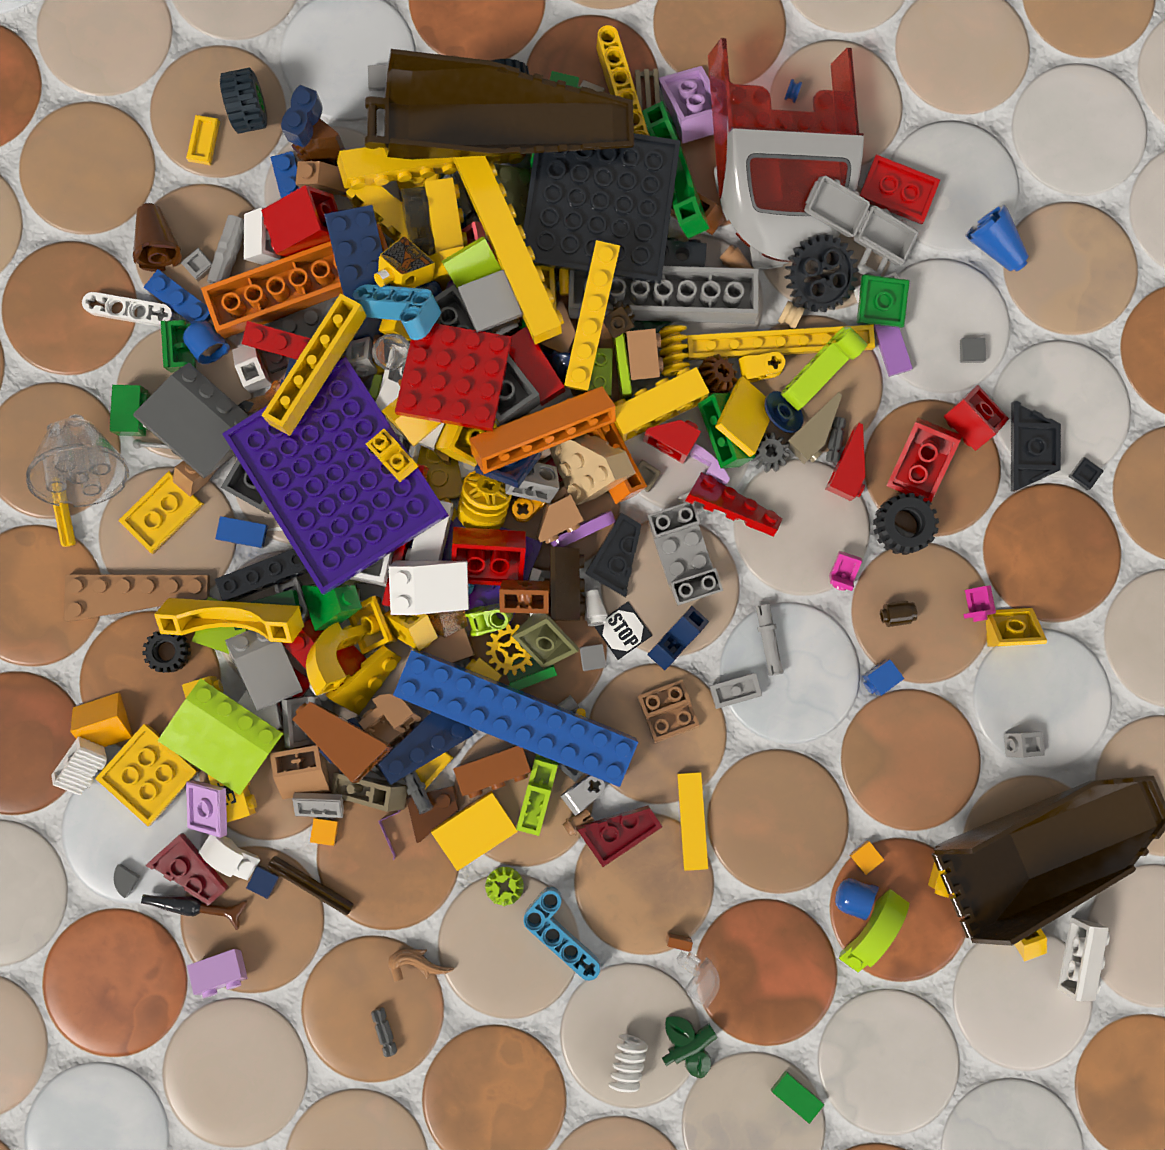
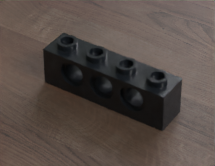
(692, 249)
(260, 576)

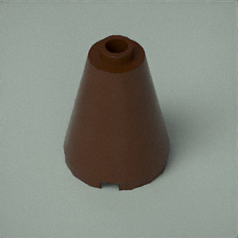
(154, 240)

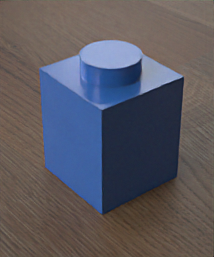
(882, 677)

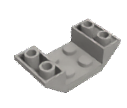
(684, 553)

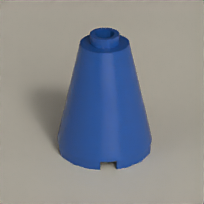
(1000, 239)

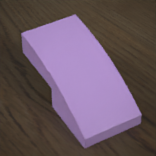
(714, 468)

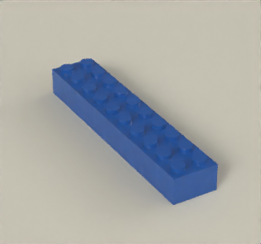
(516, 717)

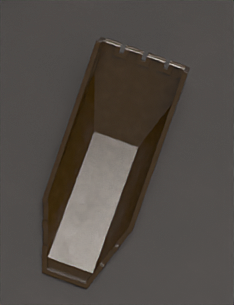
(1048, 856)

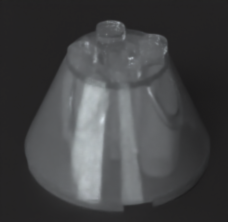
(76, 465)

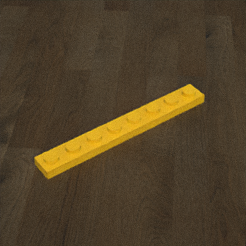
(761, 342)

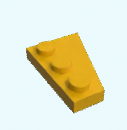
(362, 686)

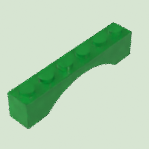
(685, 196)

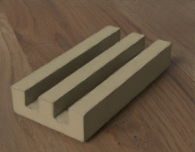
(646, 74)

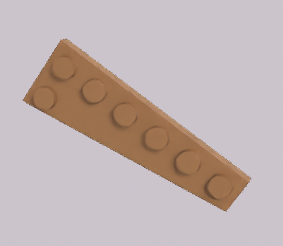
(114, 594)

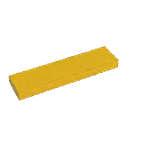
(692, 821)

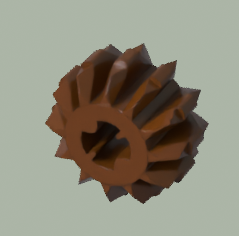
(718, 374)

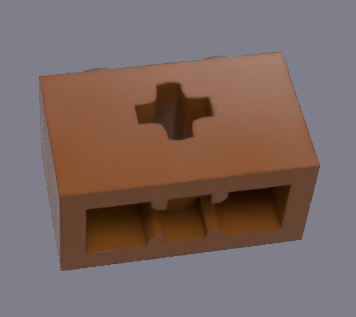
(524, 596)

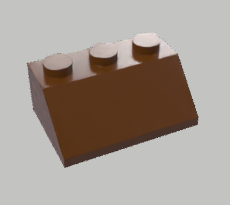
(323, 145)

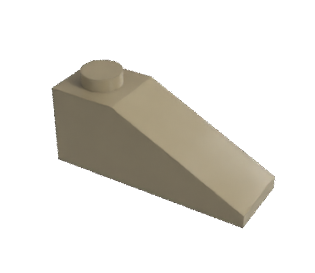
(813, 435)
(371, 792)

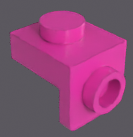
(844, 571)
(980, 603)

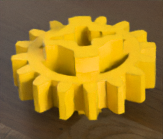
(508, 659)

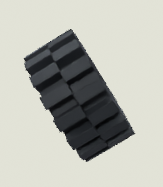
(156, 661)

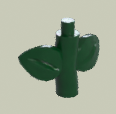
(689, 1045)

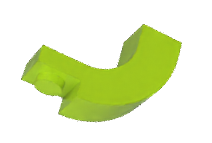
(878, 934)

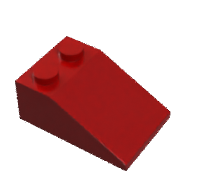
(924, 459)

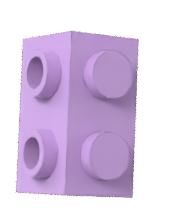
(217, 972)

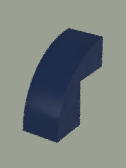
(678, 638)

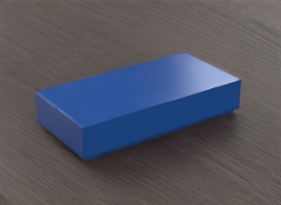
(241, 532)

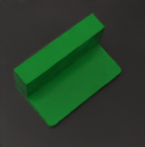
(532, 674)

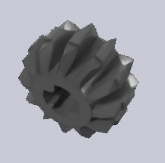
(778, 453)

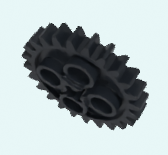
(816, 252)

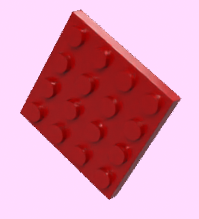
(454, 377)

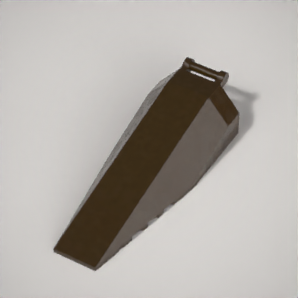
(488, 108)

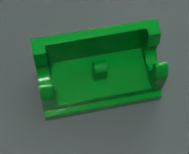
(173, 346)

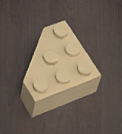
(590, 466)

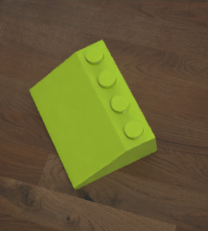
(220, 736)

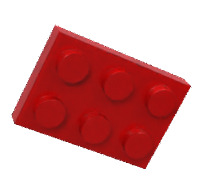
(899, 189)

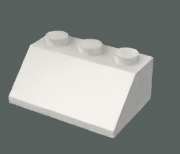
(1083, 959)

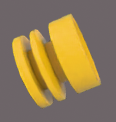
(482, 502)

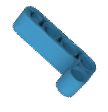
(412, 306)
(565, 938)

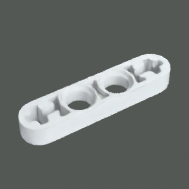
(128, 310)

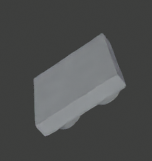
(490, 301)

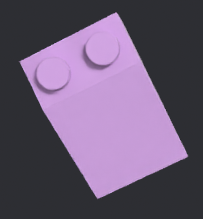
(689, 103)

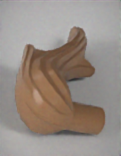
(415, 958)

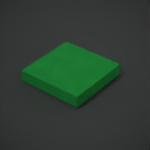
(882, 301)

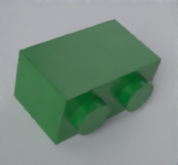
(124, 402)

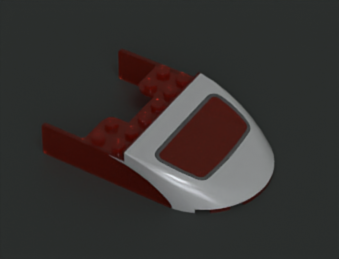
(775, 156)

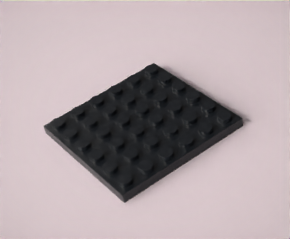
(603, 197)

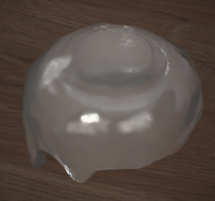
(390, 351)

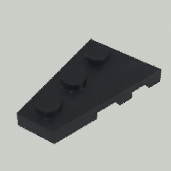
(615, 556)

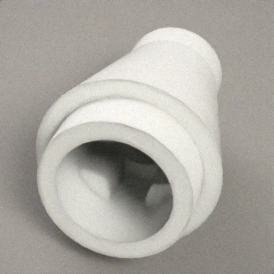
(594, 609)

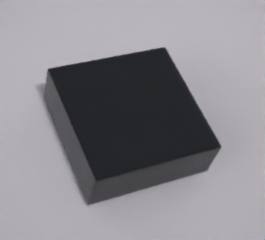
(1086, 473)

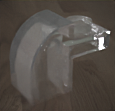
(706, 980)

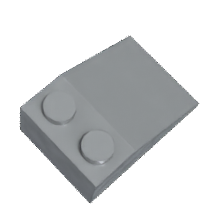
(263, 668)

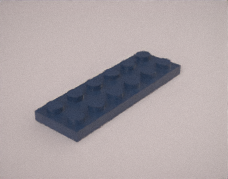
(356, 254)

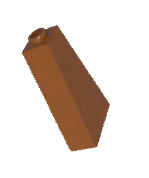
(341, 741)

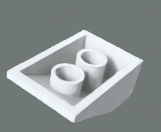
(428, 587)

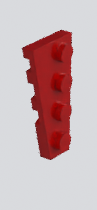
(735, 506)

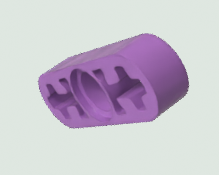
(587, 528)

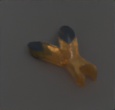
(259, 402)

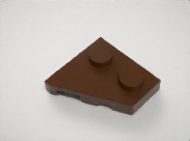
(444, 805)

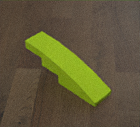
(537, 795)

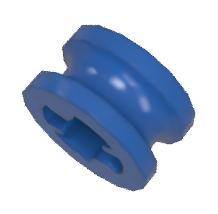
(793, 90)

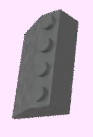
(190, 419)

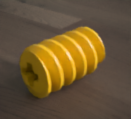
(672, 349)

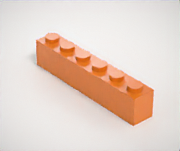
(542, 429)

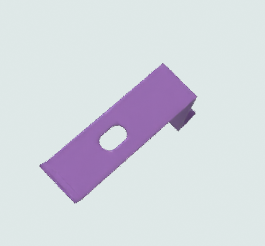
(386, 836)

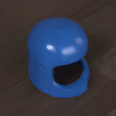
(200, 337)
(855, 898)

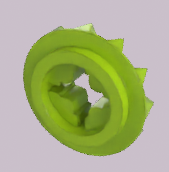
(515, 883)

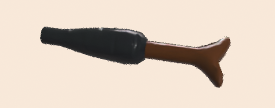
(193, 906)

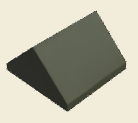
(544, 640)

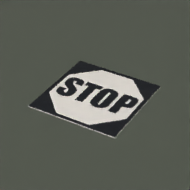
(623, 631)

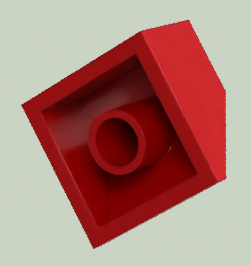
(976, 418)
(673, 438)

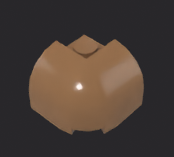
(390, 719)

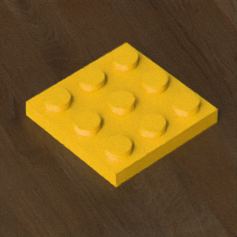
(146, 775)

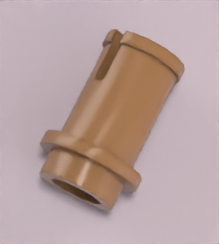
(582, 818)

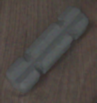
(836, 440)
(384, 1032)

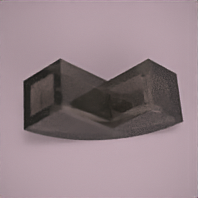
(417, 219)

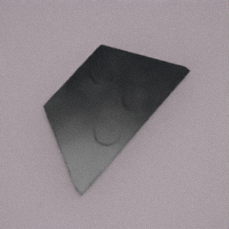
(1033, 446)

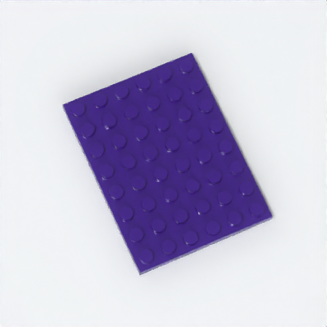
(329, 487)

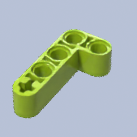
(840, 348)

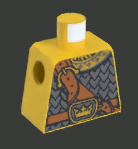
(404, 266)

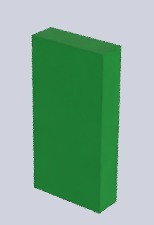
(797, 1097)

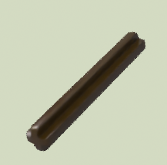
(310, 885)

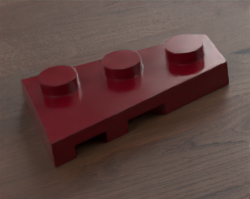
(618, 833)

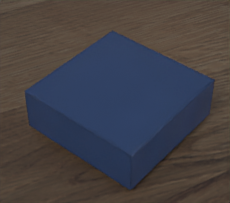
(262, 881)

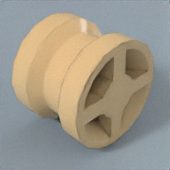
(791, 314)

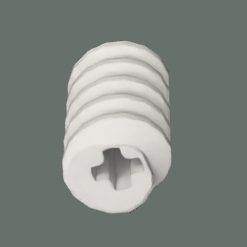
(630, 1064)

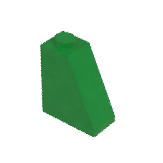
(331, 607)

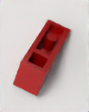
(850, 470)

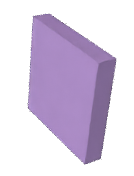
(206, 808)

